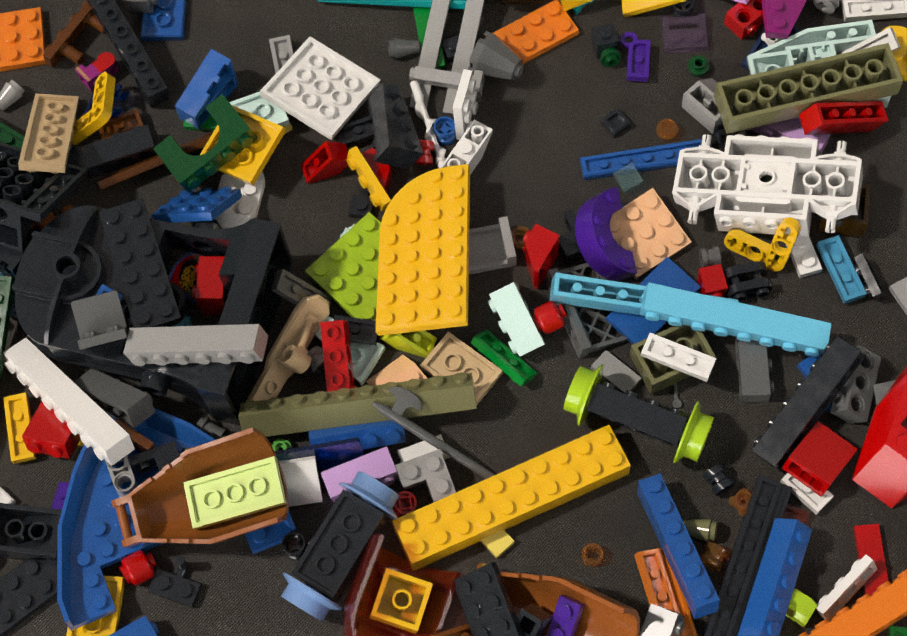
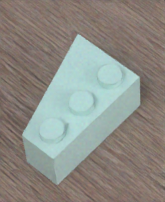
(516, 319)

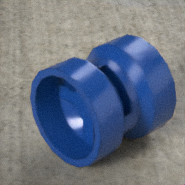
(445, 130)

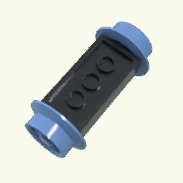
(339, 545)

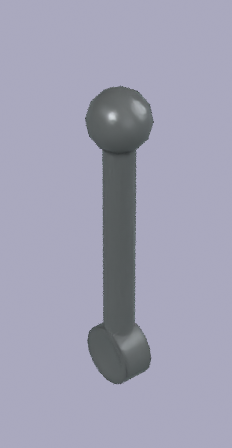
(676, 403)

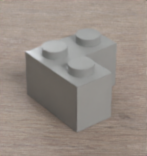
(427, 469)

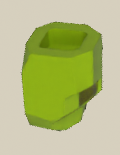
(800, 607)

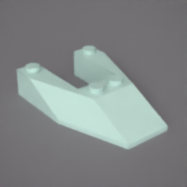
(812, 45)

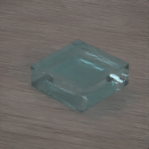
(627, 177)

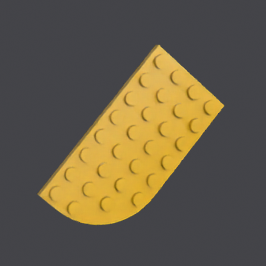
(425, 254)

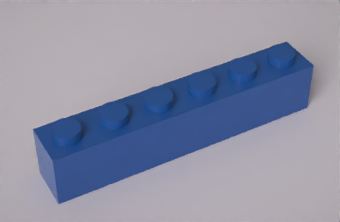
(678, 546)
(776, 578)

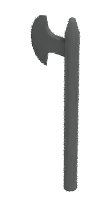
(406, 399)

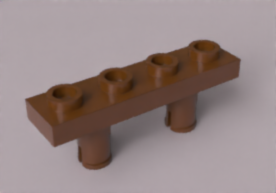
(66, 37)

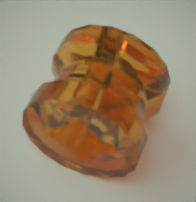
(713, 556)

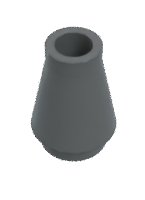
(402, 47)

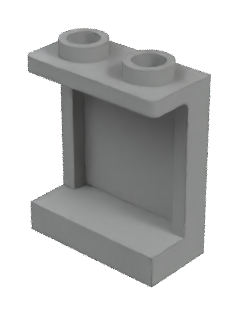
(491, 247)

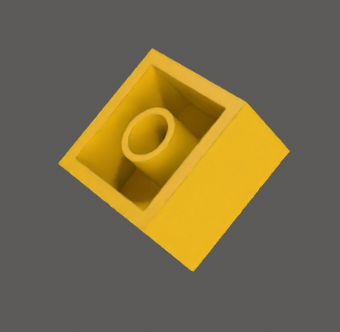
(401, 600)

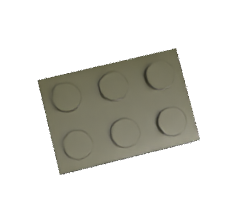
(660, 376)

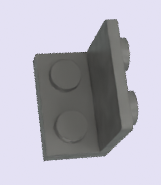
(99, 319)

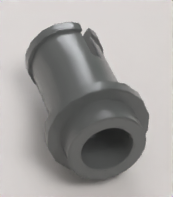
(210, 428)

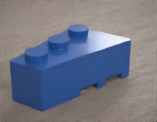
(211, 80)

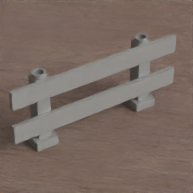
(426, 71)

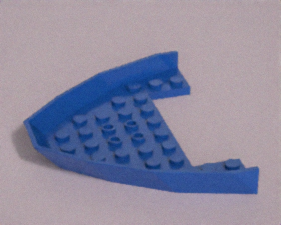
(91, 531)

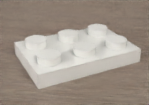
(465, 103)

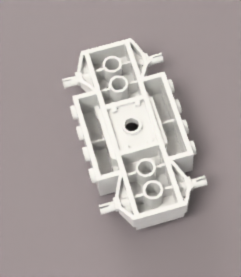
(799, 183)

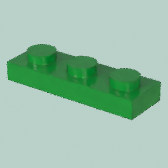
(503, 357)

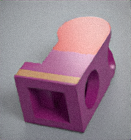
(105, 63)

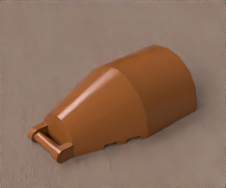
(161, 504)
(600, 614)

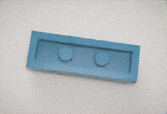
(841, 269)

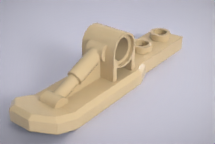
(290, 349)

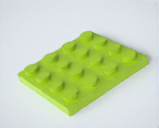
(351, 269)

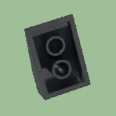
(28, 531)

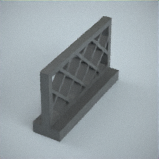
(575, 327)

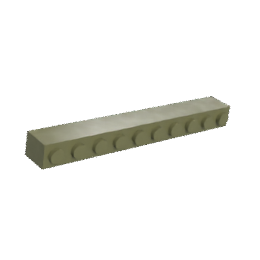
(355, 405)

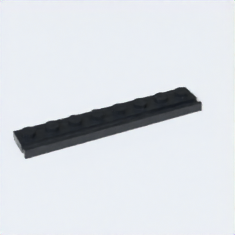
(765, 504)

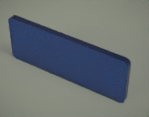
(326, 454)

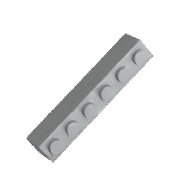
(196, 344)

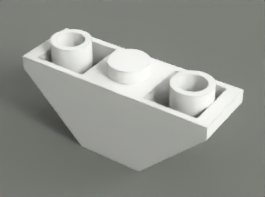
(470, 147)

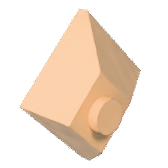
(398, 371)

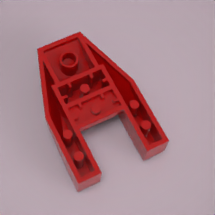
(883, 456)

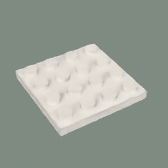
(320, 88)

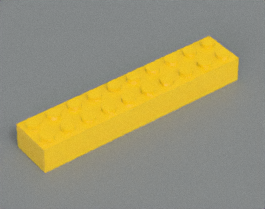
(511, 497)

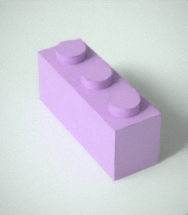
(375, 464)

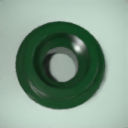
(610, 57)
(698, 70)

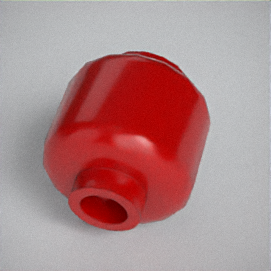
(549, 317)
(137, 567)

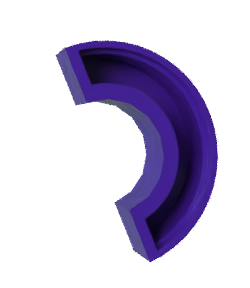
(596, 238)

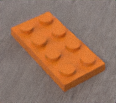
(538, 31)

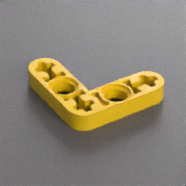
(100, 111)
(767, 250)

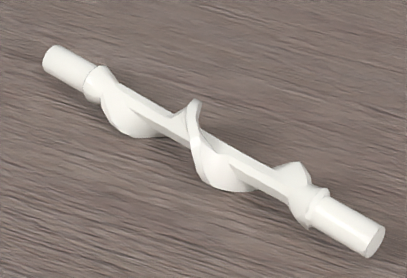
(422, 113)

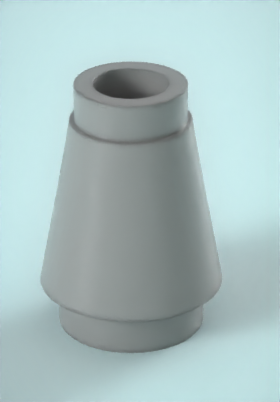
(10, 94)

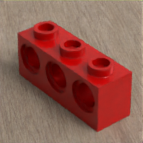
(744, 12)
(337, 355)

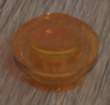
(667, 129)

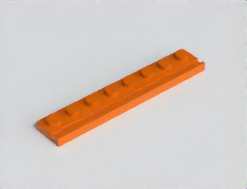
(662, 586)

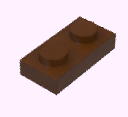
(124, 123)

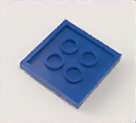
(197, 205)

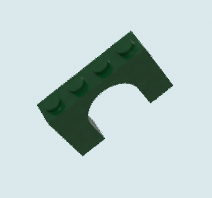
(233, 138)

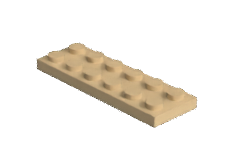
(49, 133)

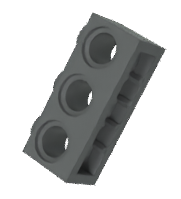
(855, 397)

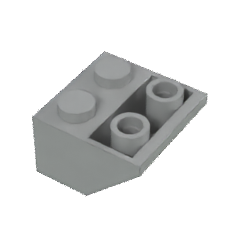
(701, 104)

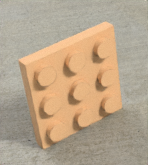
(648, 231)

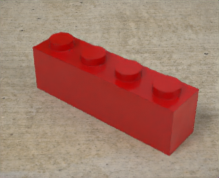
(843, 117)

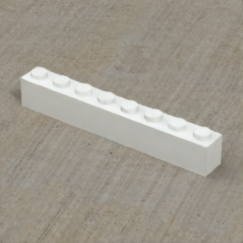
(68, 402)

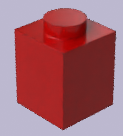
(712, 281)

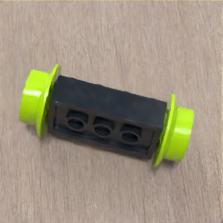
(643, 417)

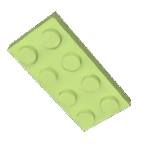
(234, 493)

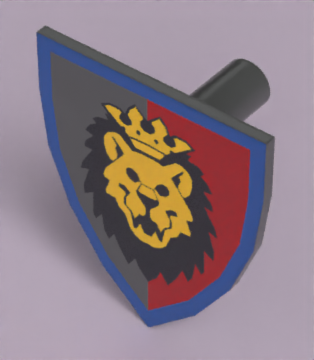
(183, 274)

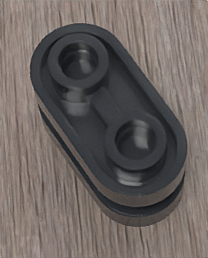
(748, 281)

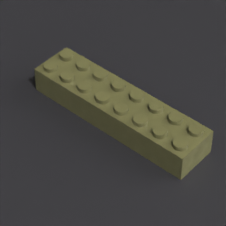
(793, 89)

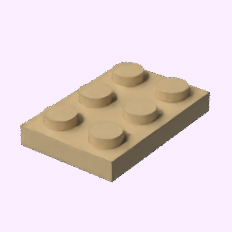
(454, 357)

